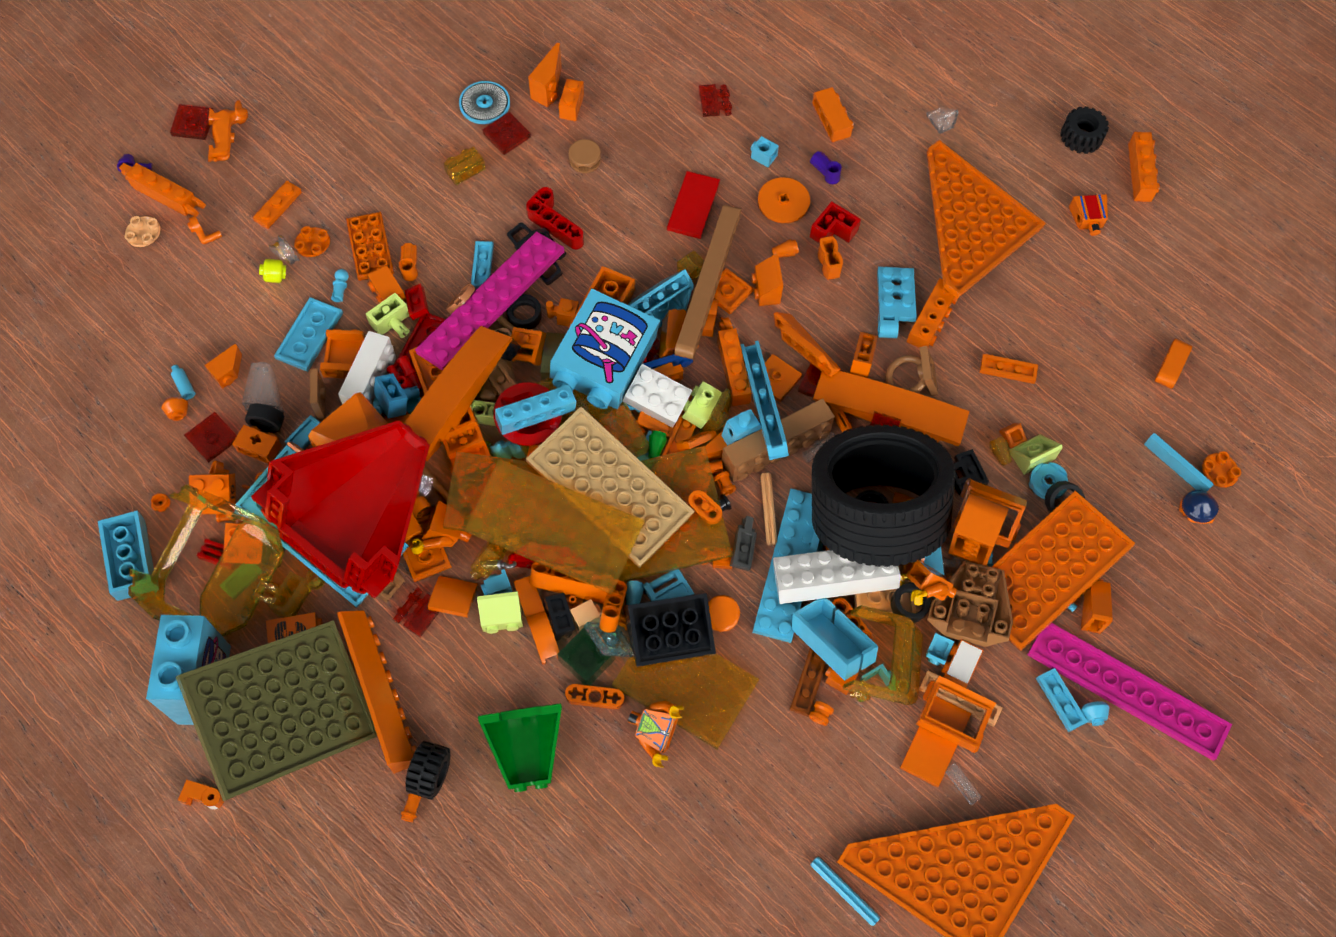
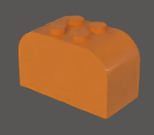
(978, 529)

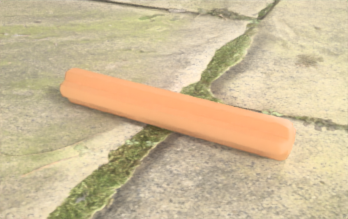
(768, 506)

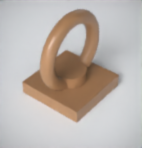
(925, 369)

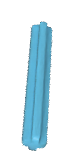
(845, 891)

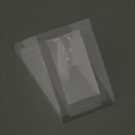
(943, 118)

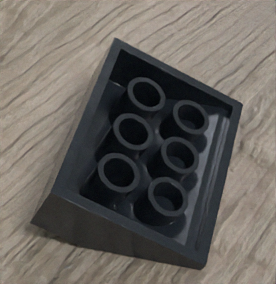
(670, 629)

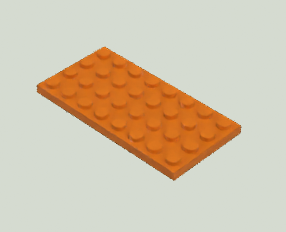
(1058, 565)

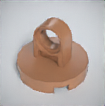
(461, 298)

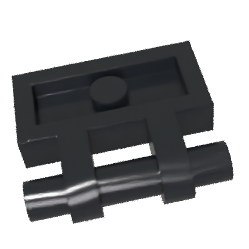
(970, 468)

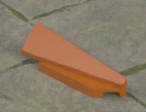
(804, 344)

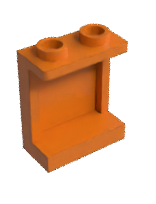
(340, 352)

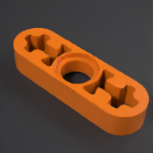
(589, 689)

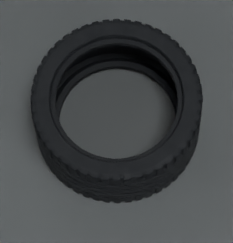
(879, 531)

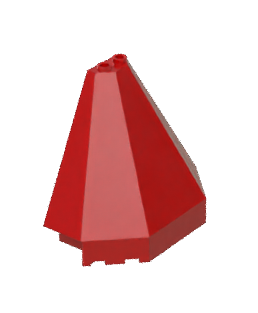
(348, 503)

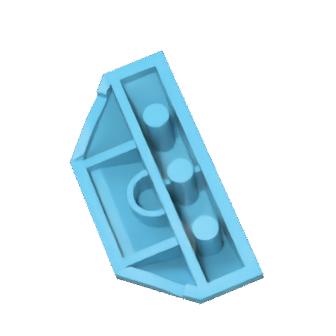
(664, 296)

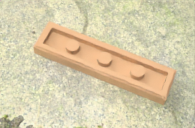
(977, 712)

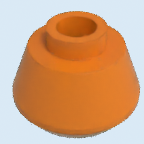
(175, 408)

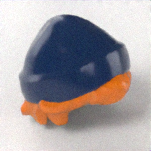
(1199, 507)

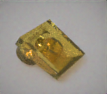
(719, 414)

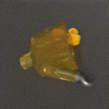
(488, 560)

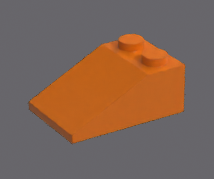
(546, 77)

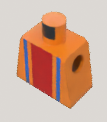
(1090, 212)

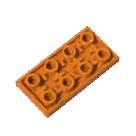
(369, 244)

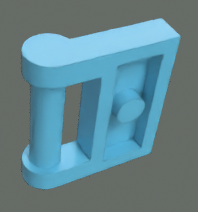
(676, 589)

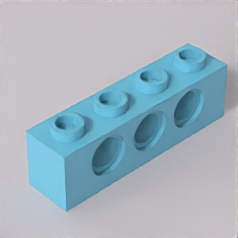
(535, 409)

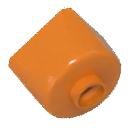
(349, 419)

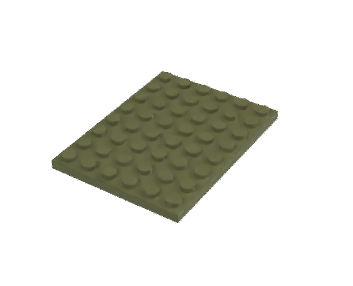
(276, 708)

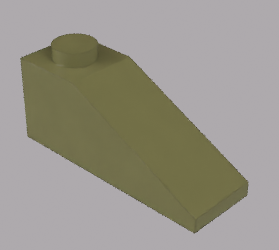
(551, 345)

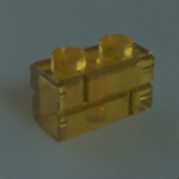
(464, 165)

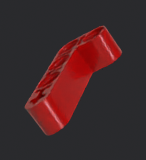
(571, 234)

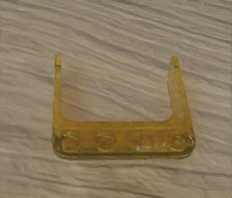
(905, 659)

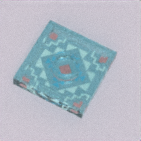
(609, 643)

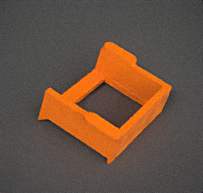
(995, 496)
(948, 732)

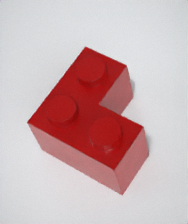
(835, 221)

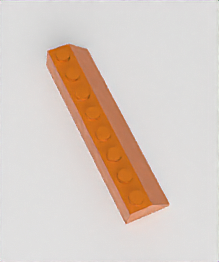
(377, 689)

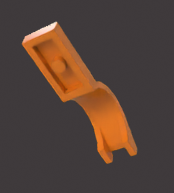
(537, 619)

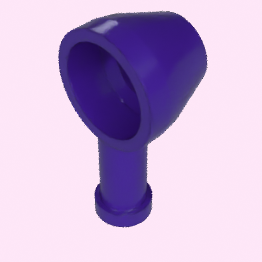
(129, 160)

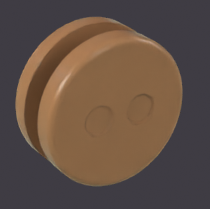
(584, 156)

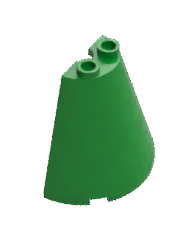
(524, 744)

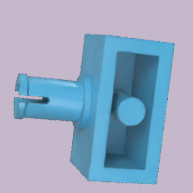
(392, 396)

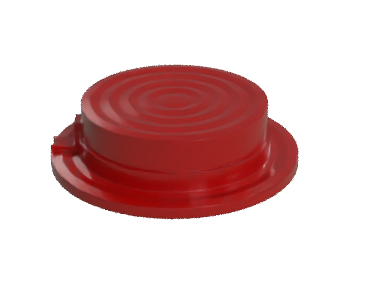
(533, 434)

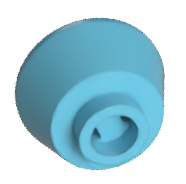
(1096, 712)

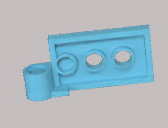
(891, 309)

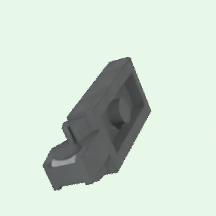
(744, 545)

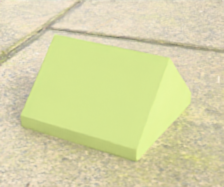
(1034, 452)

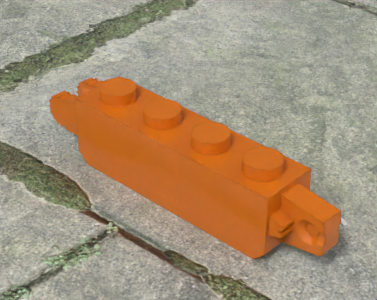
(161, 189)

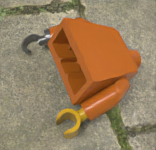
(434, 533)

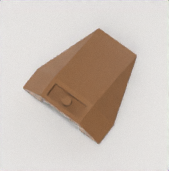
(978, 610)

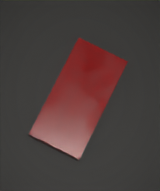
(693, 205)
(425, 326)

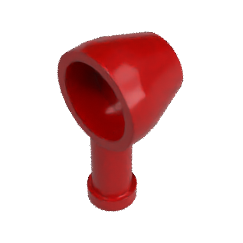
(407, 382)

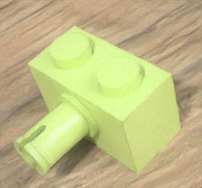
(389, 315)
(701, 405)

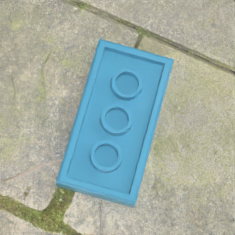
(308, 334)

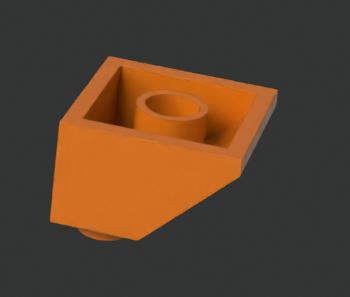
(768, 281)

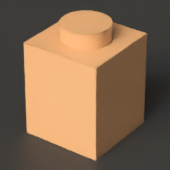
(585, 613)

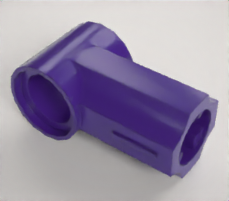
(827, 167)

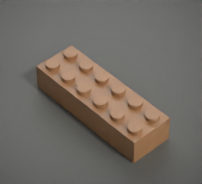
(799, 429)

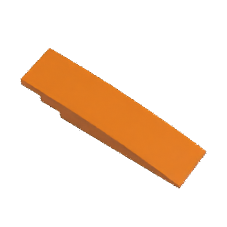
(457, 386)
(919, 412)
(468, 434)

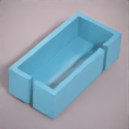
(838, 644)

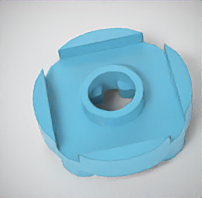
(1041, 471)

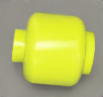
(273, 270)

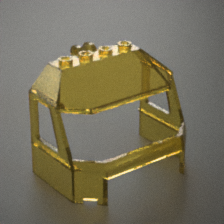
(238, 577)

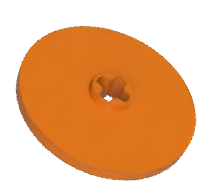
(791, 209)

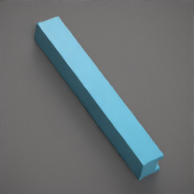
(764, 402)

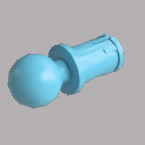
(339, 285)

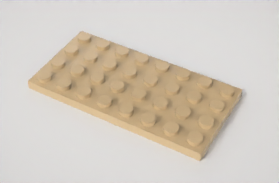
(597, 465)

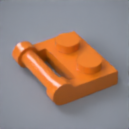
(530, 340)

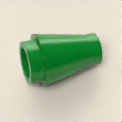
(656, 443)

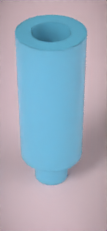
(182, 382)

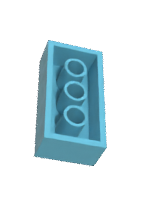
(124, 547)

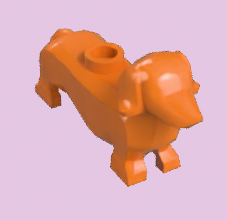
(222, 132)

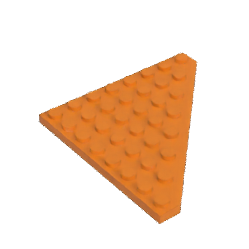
(974, 220)
(965, 873)

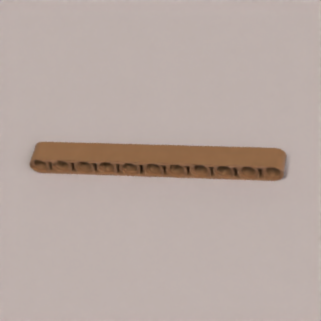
(707, 282)

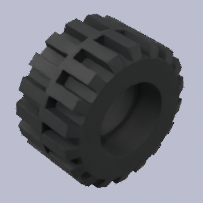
(1084, 119)
(427, 770)

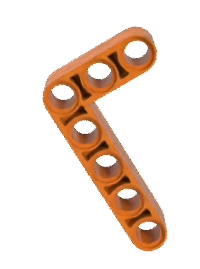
(554, 581)

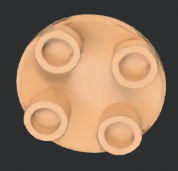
(142, 231)

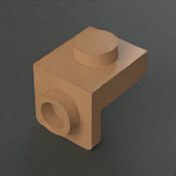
(392, 587)

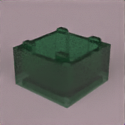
(584, 658)

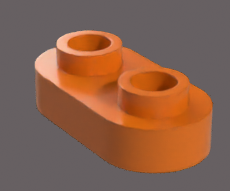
(706, 507)

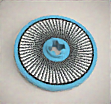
(472, 101)

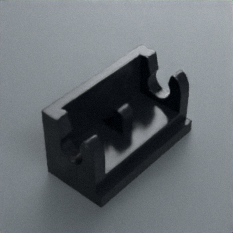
(559, 615)

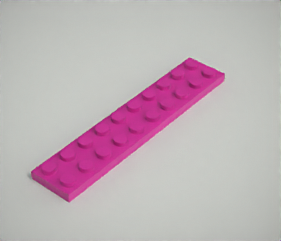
(490, 299)
(1131, 691)

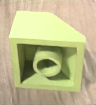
(500, 612)

